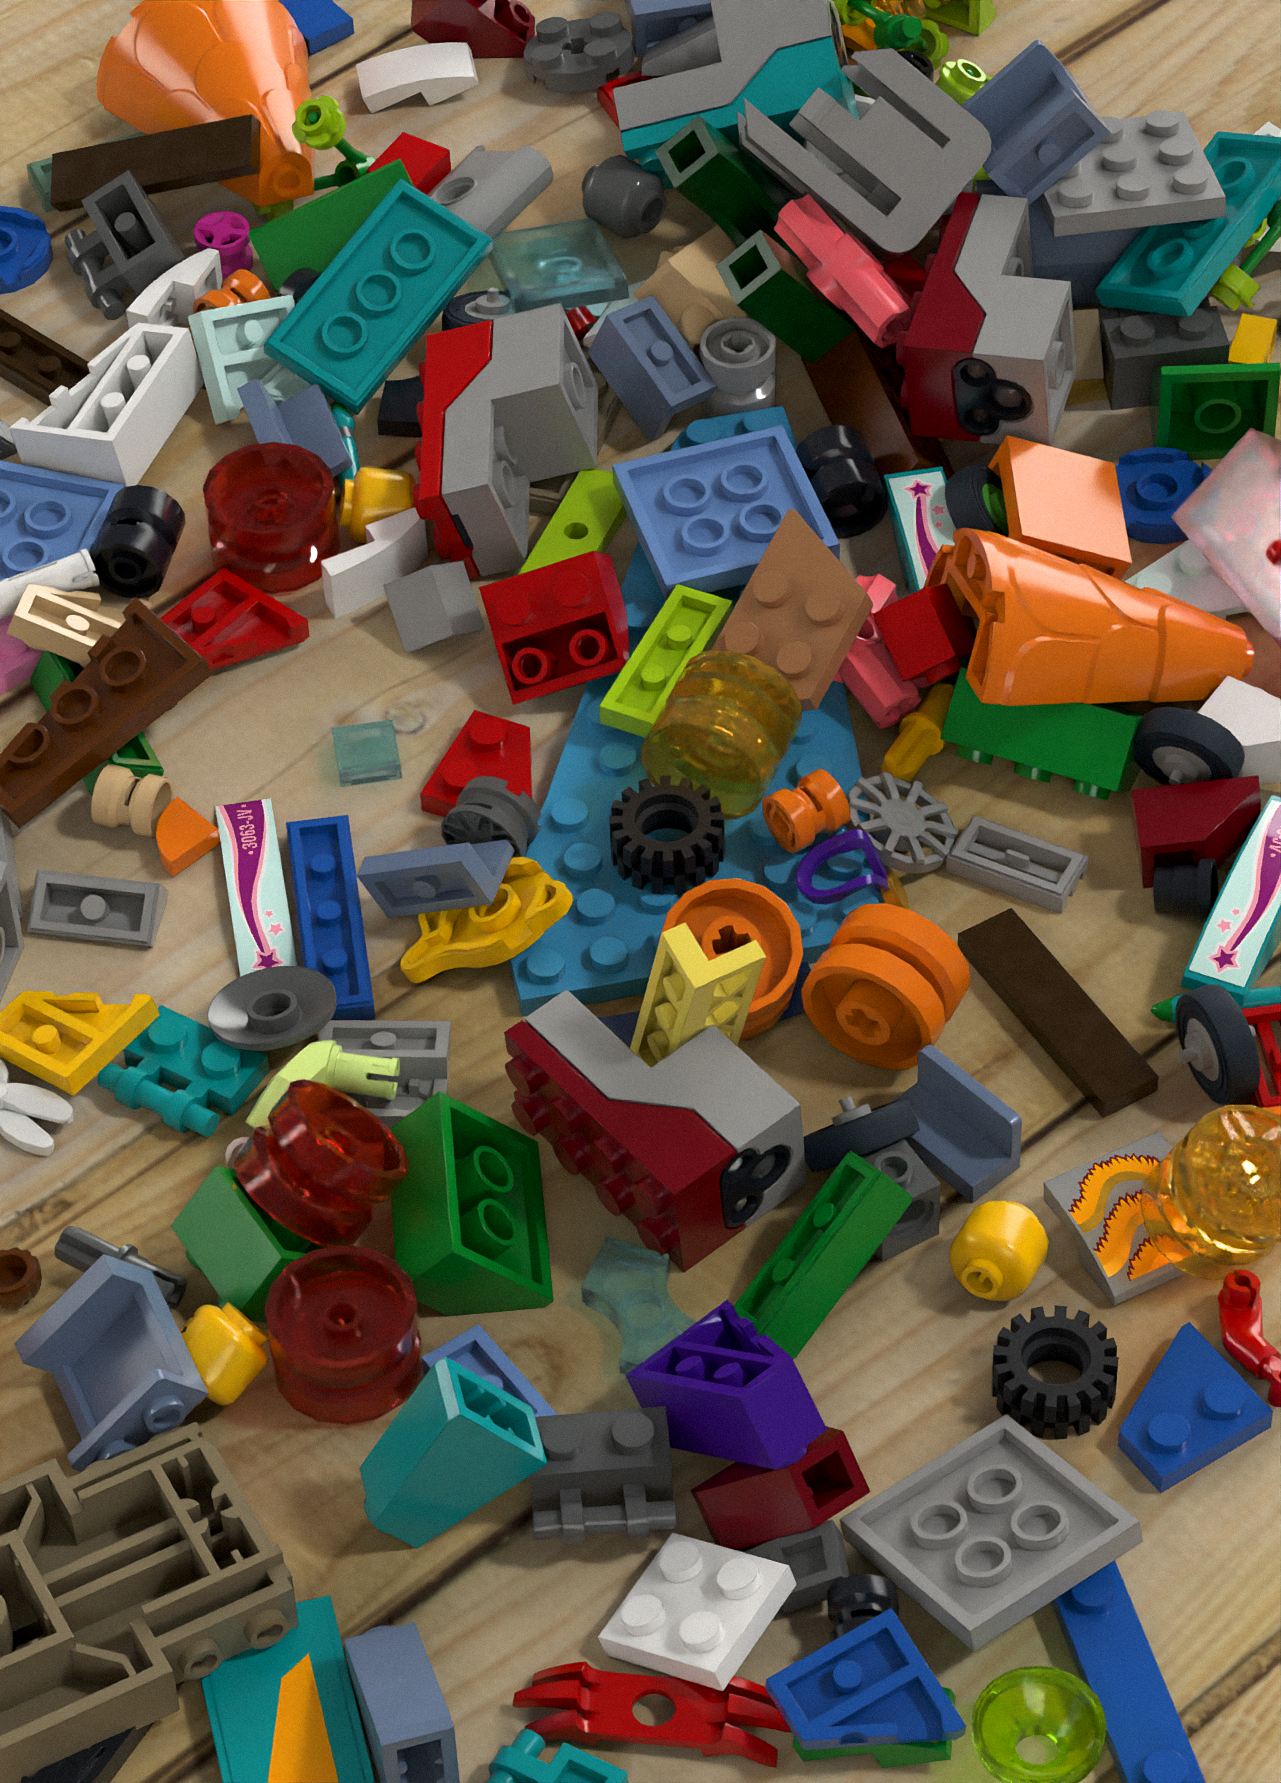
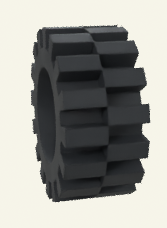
(668, 861)
(1059, 1340)

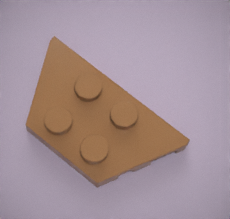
(798, 611)

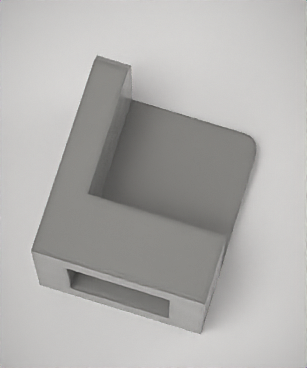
(433, 605)

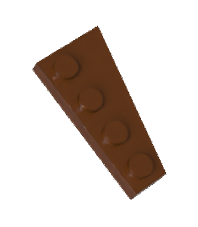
(109, 703)

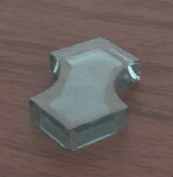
(632, 1291)

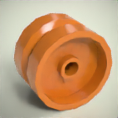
(734, 913)
(885, 986)

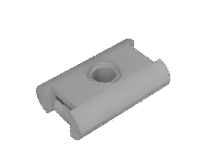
(494, 186)

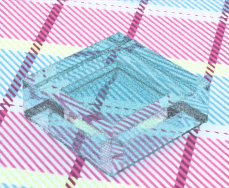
(366, 753)

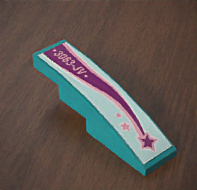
(921, 526)
(1245, 916)

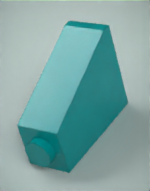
(448, 1454)

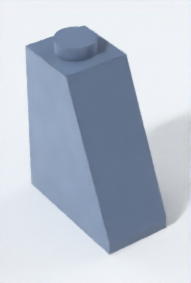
(401, 1707)

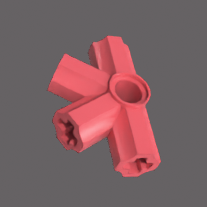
(845, 270)
(870, 667)

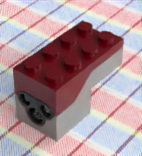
(985, 336)
(670, 1146)

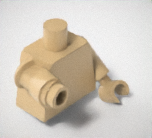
(692, 287)

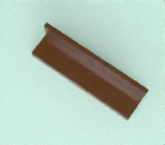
(863, 390)

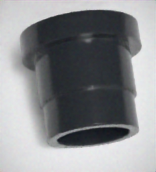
(1186, 889)

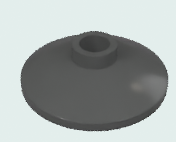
(272, 1008)

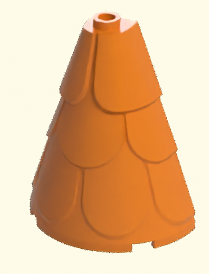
(214, 63)
(1077, 633)

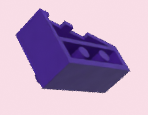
(730, 1393)

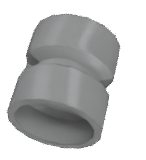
(741, 363)

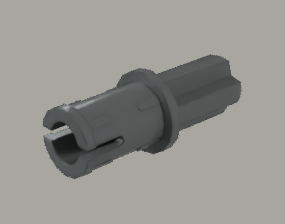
(83, 1249)

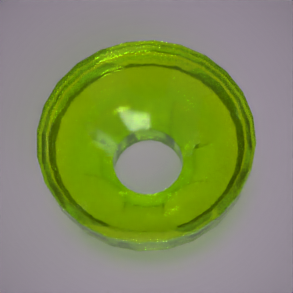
(1041, 1704)

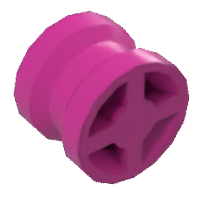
(228, 235)

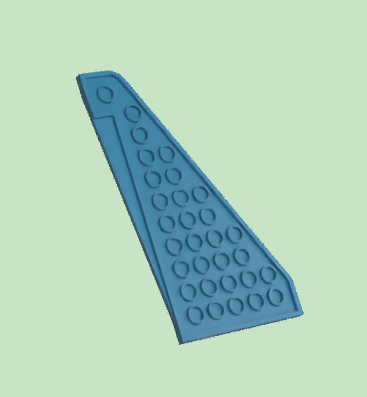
(613, 929)

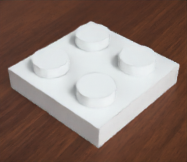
(697, 1611)

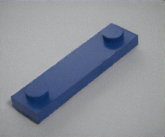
(1123, 1673)

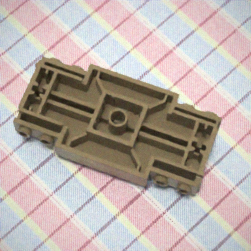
(123, 1591)

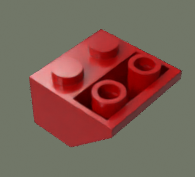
(558, 625)

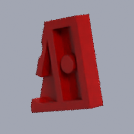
(234, 621)
(482, 748)

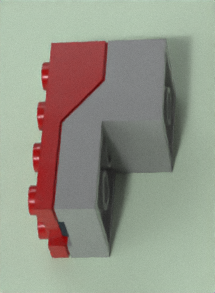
(496, 413)

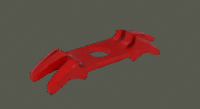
(611, 1698)

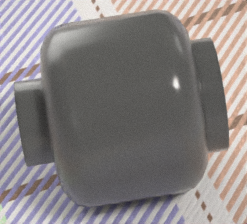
(623, 196)

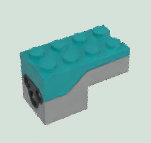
(769, 55)

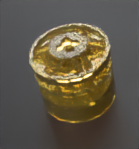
(724, 729)
(1218, 1194)

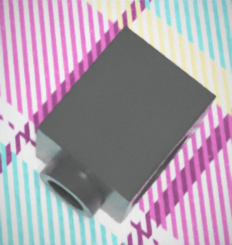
(923, 1214)

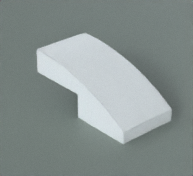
(432, 69)
(174, 292)
(392, 551)

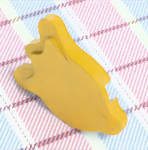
(491, 933)

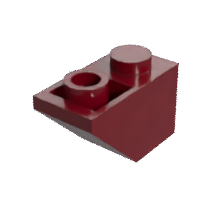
(487, 26)
(1193, 822)
(761, 1504)

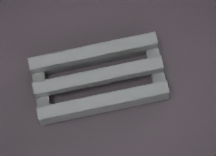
(1013, 871)

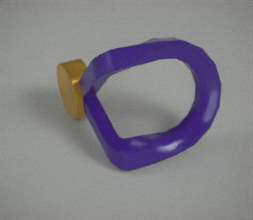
(886, 884)

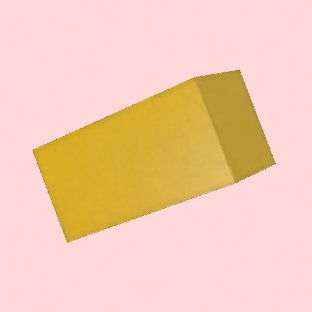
(1253, 340)

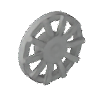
(901, 824)

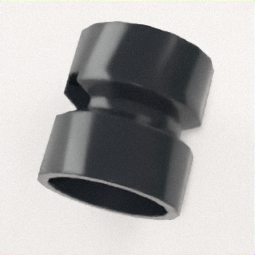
(844, 479)
(137, 541)

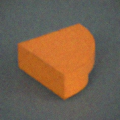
(183, 836)

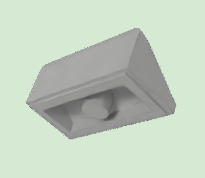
(96, 908)

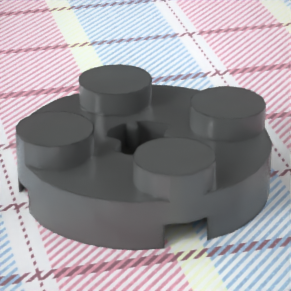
(578, 52)

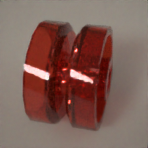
(272, 516)
(321, 1164)
(344, 1334)

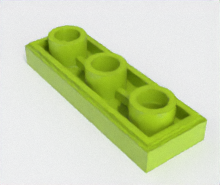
(582, 522)

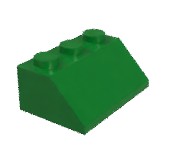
(1065, 739)
(470, 1212)

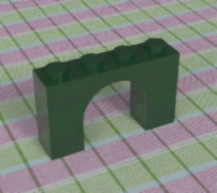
(763, 271)

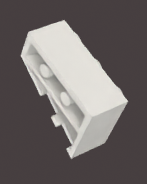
(120, 411)

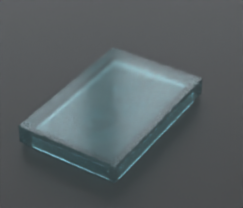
(557, 265)

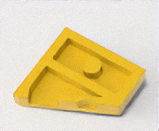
(70, 1035)

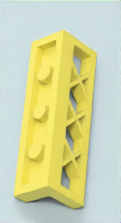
(694, 993)

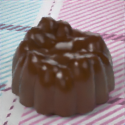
(18, 1277)

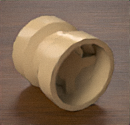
(130, 800)

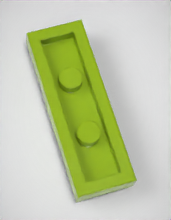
(680, 631)

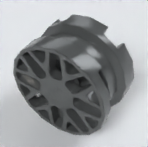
(491, 814)

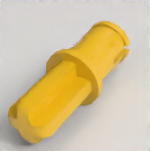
(919, 734)

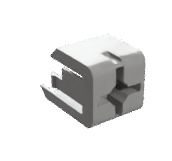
(906, 150)

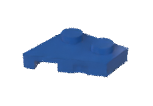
(1190, 1413)
(865, 1692)

